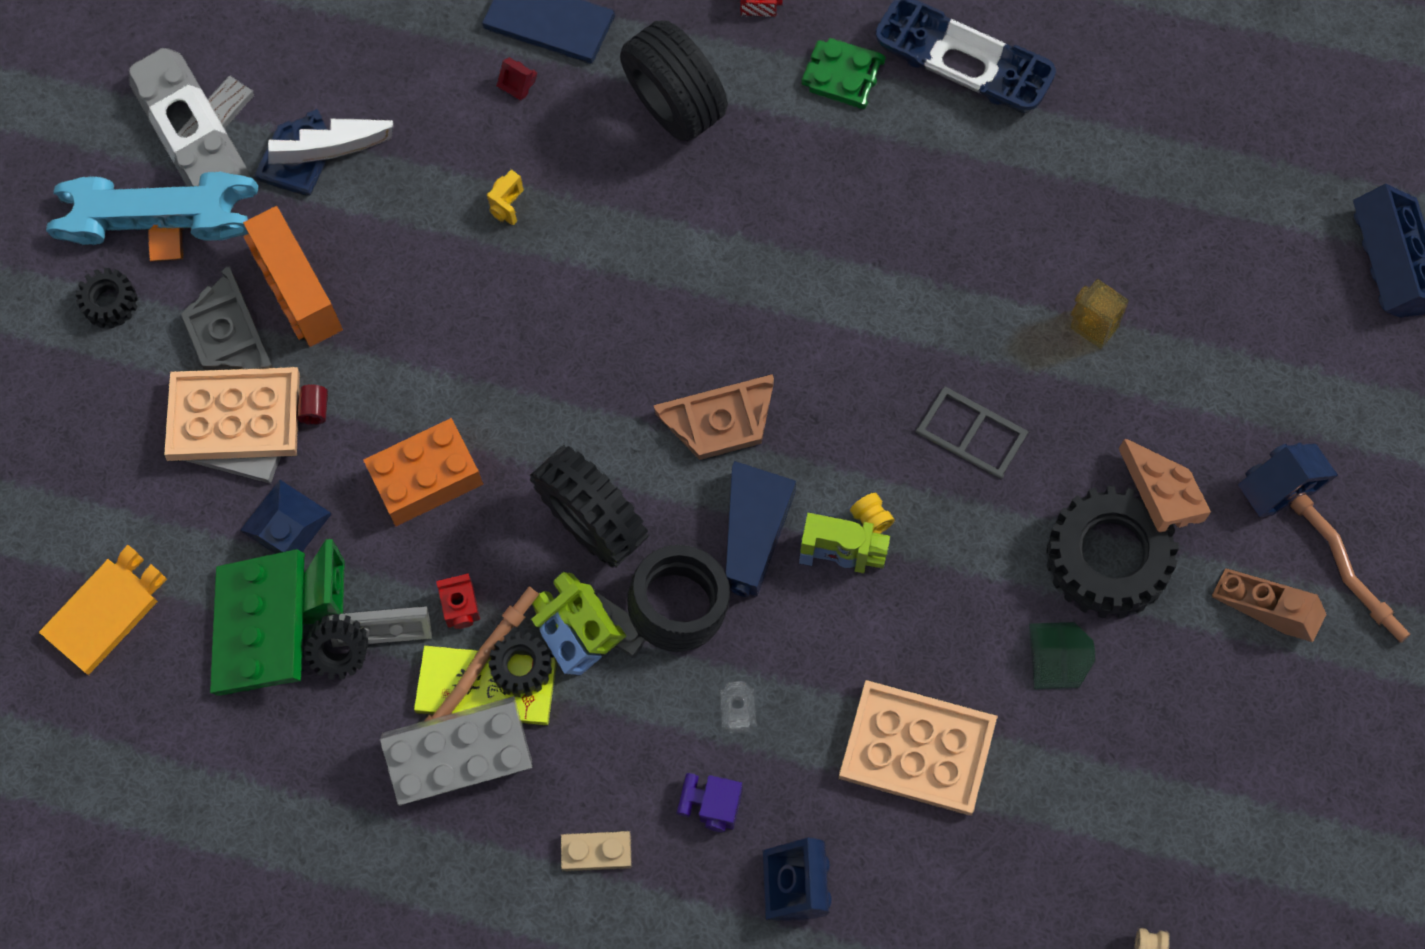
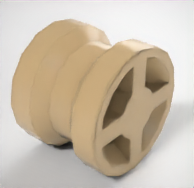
(1148, 940)

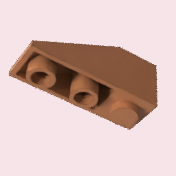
(1274, 604)

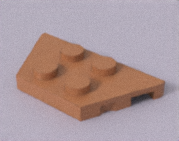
(720, 418)
(1165, 487)

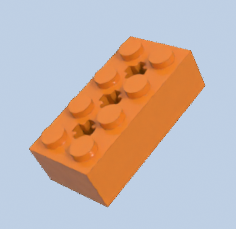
(291, 277)

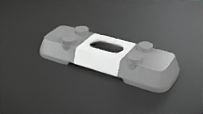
(167, 79)

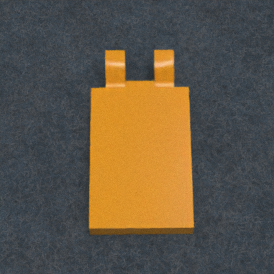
(103, 610)

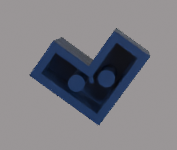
(1285, 476)

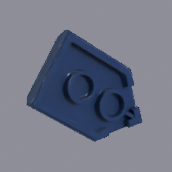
(293, 176)

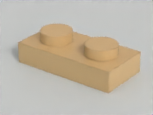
(596, 851)

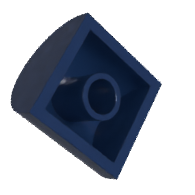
(796, 880)

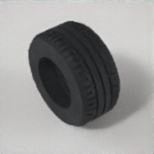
(674, 80)

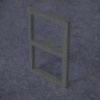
(983, 413)

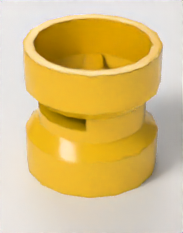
(870, 510)

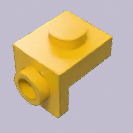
(503, 193)

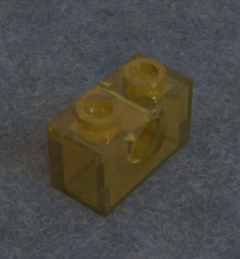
(1098, 312)

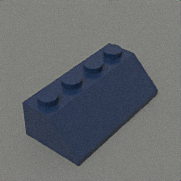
(1396, 248)

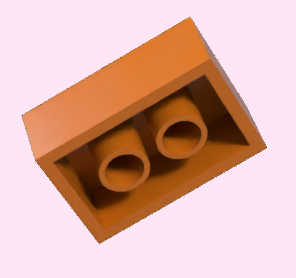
(423, 472)

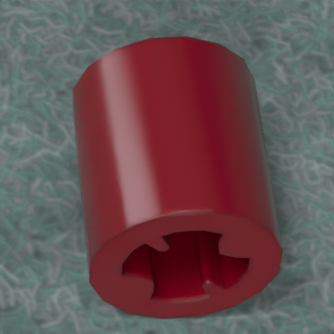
(312, 404)

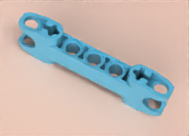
(201, 207)

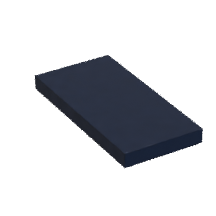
(556, 25)

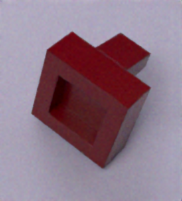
(516, 78)

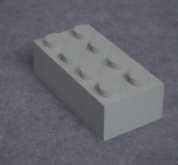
(456, 750)

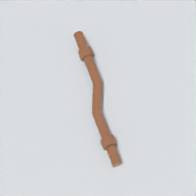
(1379, 611)
(512, 617)

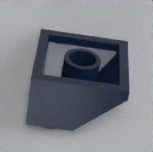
(285, 520)

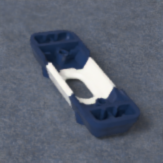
(925, 34)

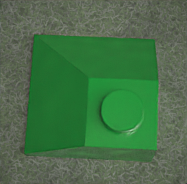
(324, 584)

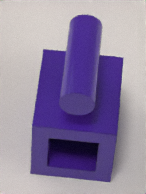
(718, 801)

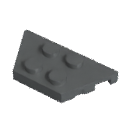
(224, 328)

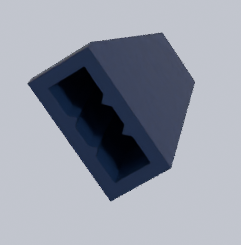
(755, 523)

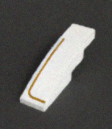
(343, 138)

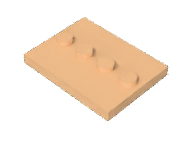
(232, 414)
(918, 747)

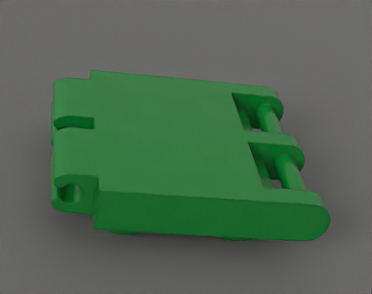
(840, 70)

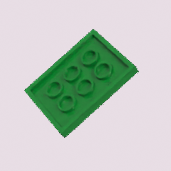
(258, 623)

